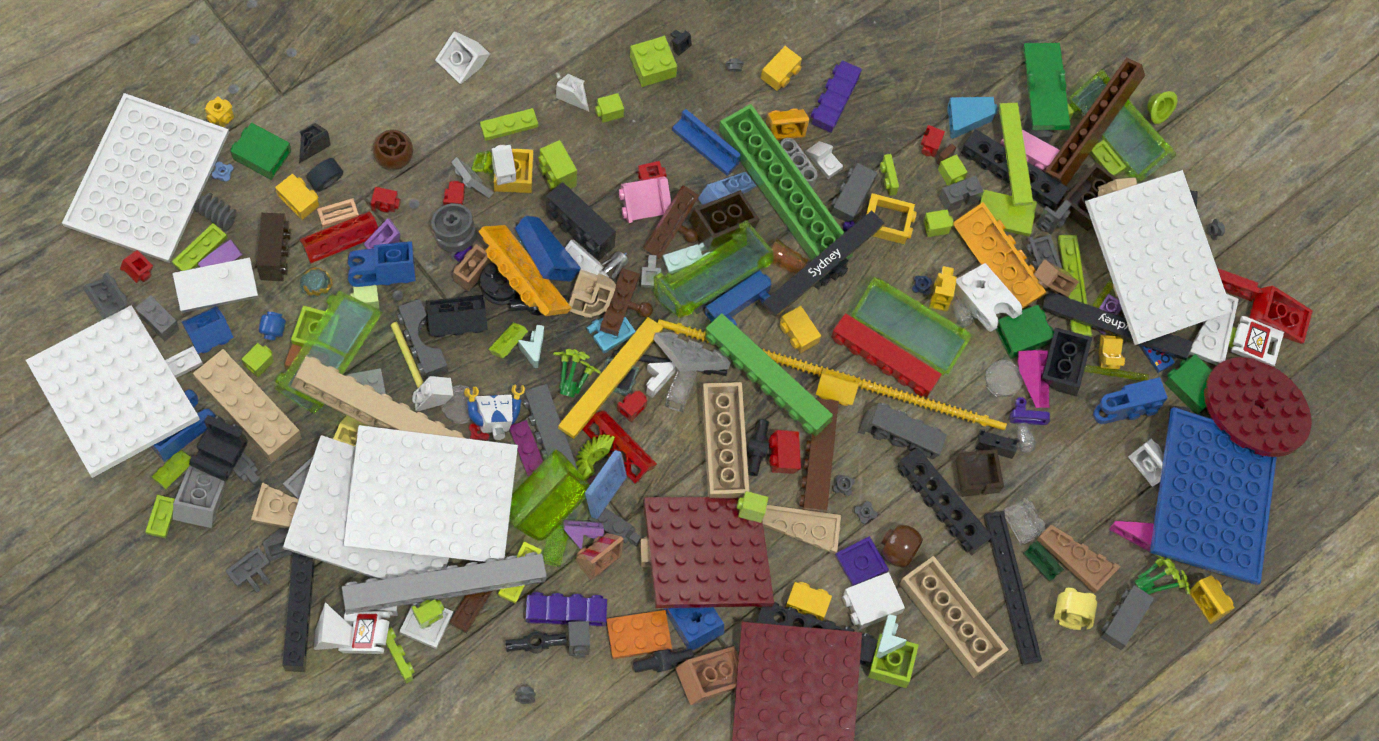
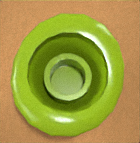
(1161, 106)

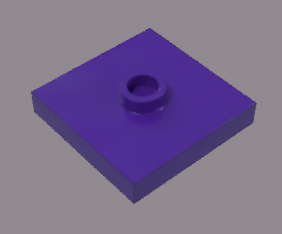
(861, 561)

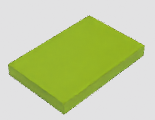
(1015, 218)

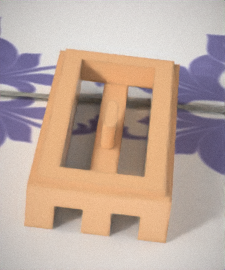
(323, 218)

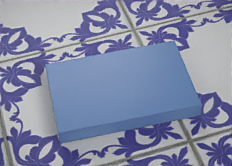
(606, 484)

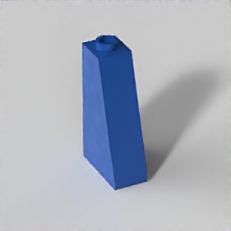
(546, 251)

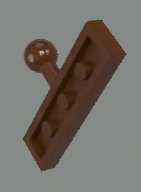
(672, 222)
(622, 302)

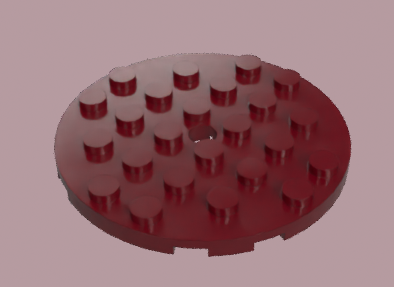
(1231, 400)

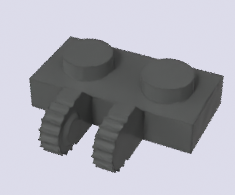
(248, 567)

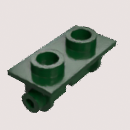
(1043, 561)

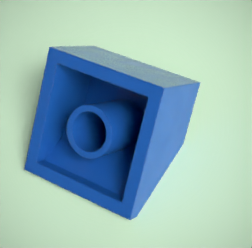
(207, 330)

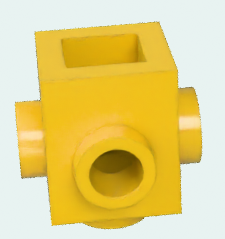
(219, 112)

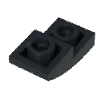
(839, 270)

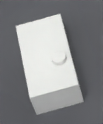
(215, 285)

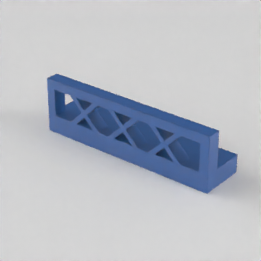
(707, 142)

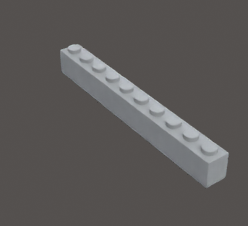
(443, 584)

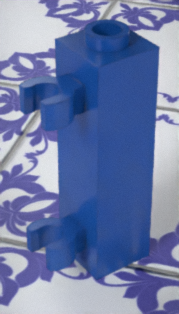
(740, 297)

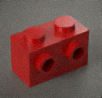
(785, 452)

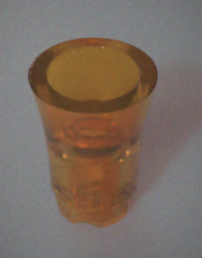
(787, 258)

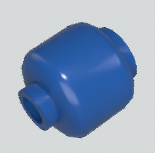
(272, 325)

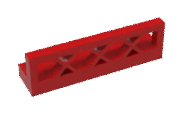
(339, 237)
(1238, 285)
(624, 442)

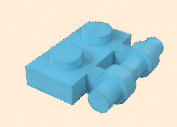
(608, 341)

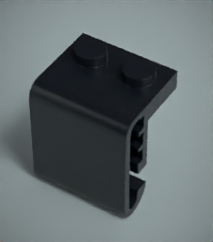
(219, 448)

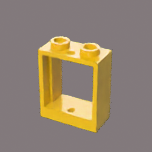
(888, 233)

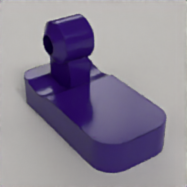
(1020, 414)

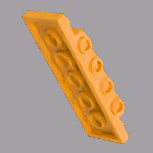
(997, 250)
(521, 271)

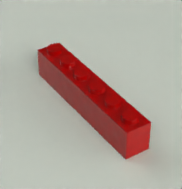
(885, 355)

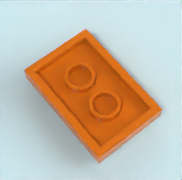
(638, 634)

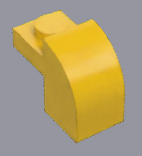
(1110, 352)

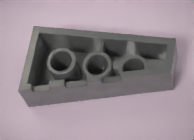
(902, 430)

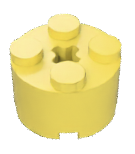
(1075, 609)

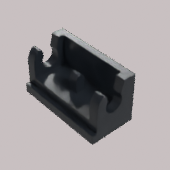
(1005, 446)

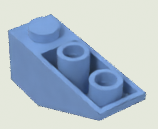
(727, 186)

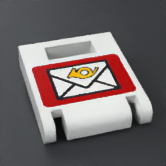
(1255, 340)
(367, 632)

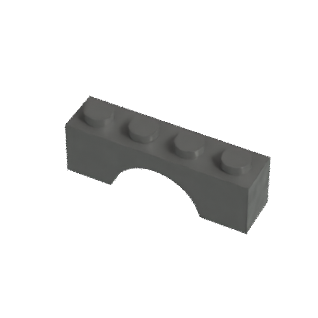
(430, 359)

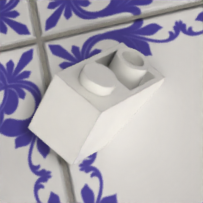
(503, 164)
(432, 393)

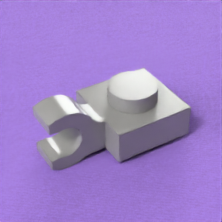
(649, 272)

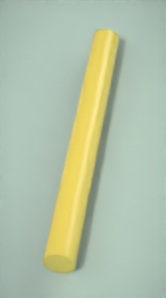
(407, 354)

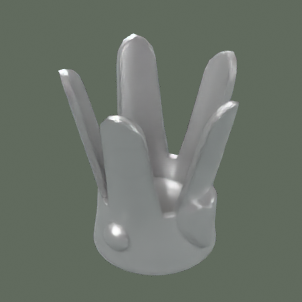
(617, 259)

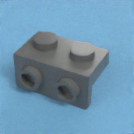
(1051, 220)
(1043, 249)
(106, 296)

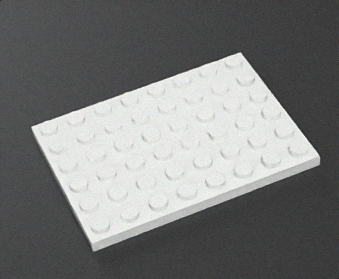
(146, 178)
(1158, 257)
(112, 391)
(430, 494)
(322, 514)

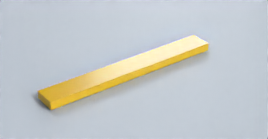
(610, 378)

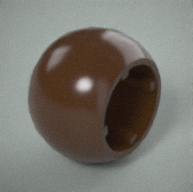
(394, 158)
(901, 545)

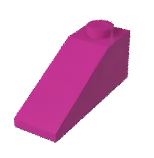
(1031, 369)
(1135, 532)

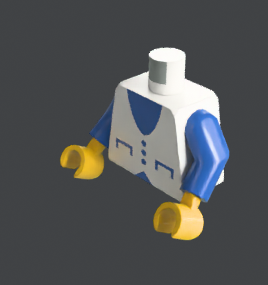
(494, 412)

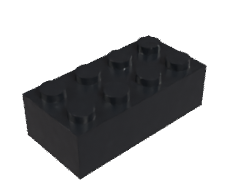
(580, 221)

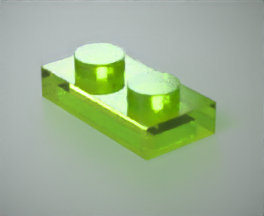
(555, 547)

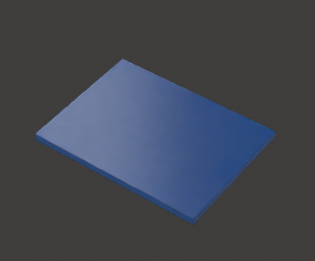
(1212, 500)

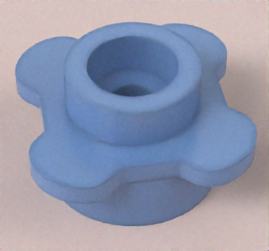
(222, 176)

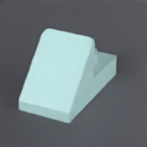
(533, 348)
(889, 642)

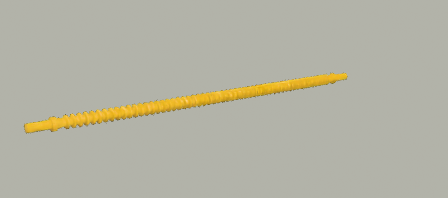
(983, 420)

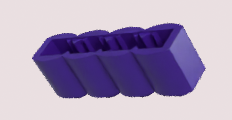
(836, 96)
(562, 610)

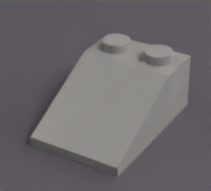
(198, 498)

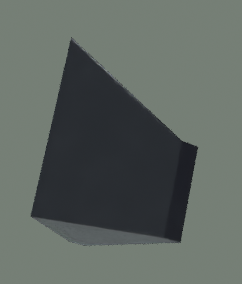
(312, 141)

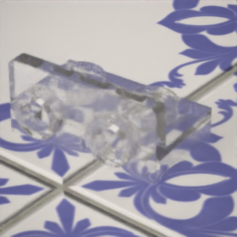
(1024, 521)

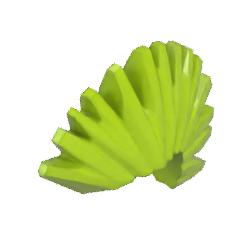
(593, 452)

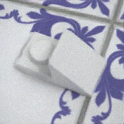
(823, 158)
(662, 373)

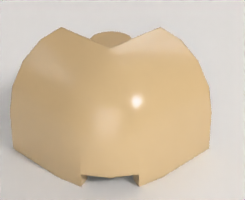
(591, 294)

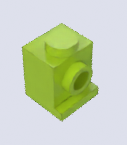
(428, 612)

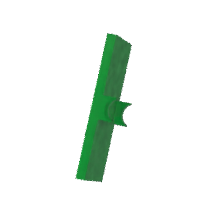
(1046, 86)

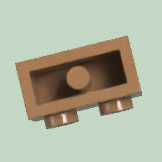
(470, 269)
(1055, 278)

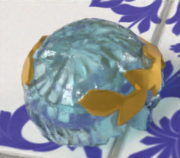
(316, 282)

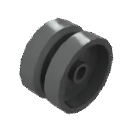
(454, 227)

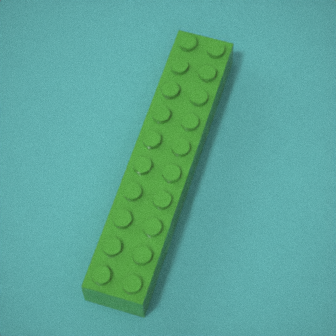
(781, 181)

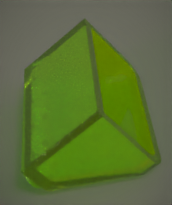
(547, 497)

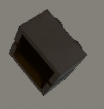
(981, 474)

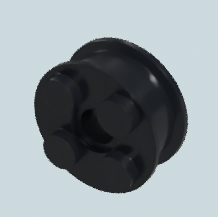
(494, 292)

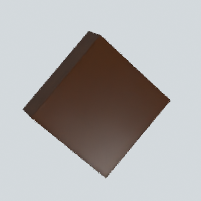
(947, 153)

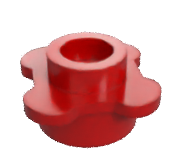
(475, 436)

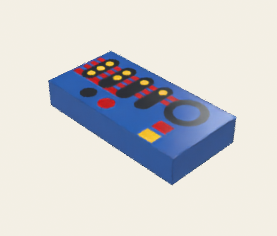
(1158, 359)

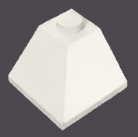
(462, 57)
(1149, 461)

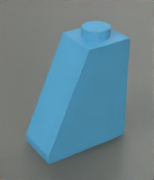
(969, 113)

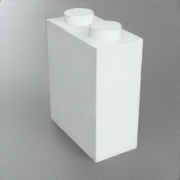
(873, 601)

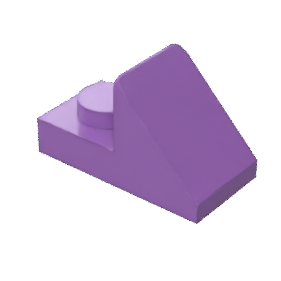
(385, 234)
(577, 529)

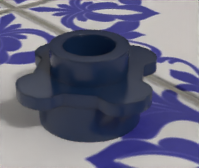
(922, 280)

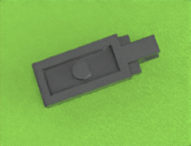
(246, 470)
(615, 525)

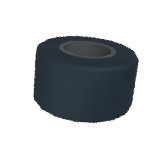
(324, 174)

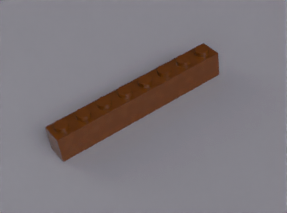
(1096, 121)

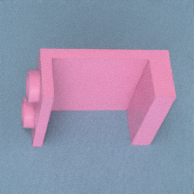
(645, 198)

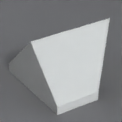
(572, 91)
(332, 631)

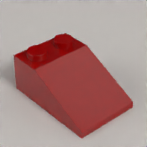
(1282, 313)

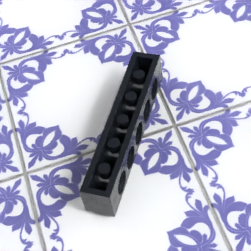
(996, 151)
(917, 461)
(298, 613)
(791, 615)

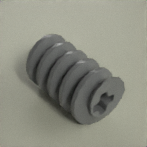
(215, 212)

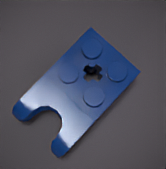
(383, 265)
(1132, 401)
(171, 445)
(693, 633)

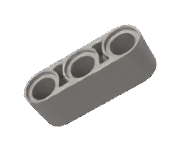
(798, 155)

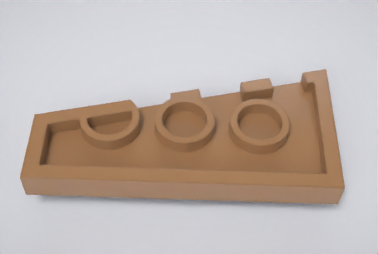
(1083, 563)

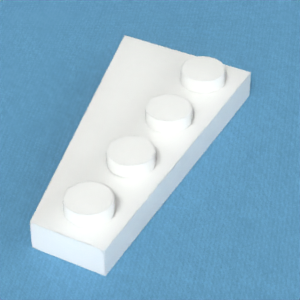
(1214, 336)

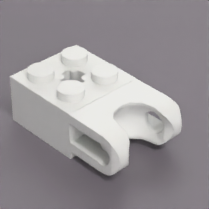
(986, 296)

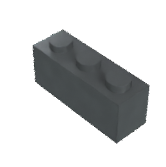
(853, 193)
(1126, 617)

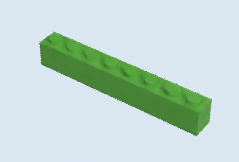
(768, 375)

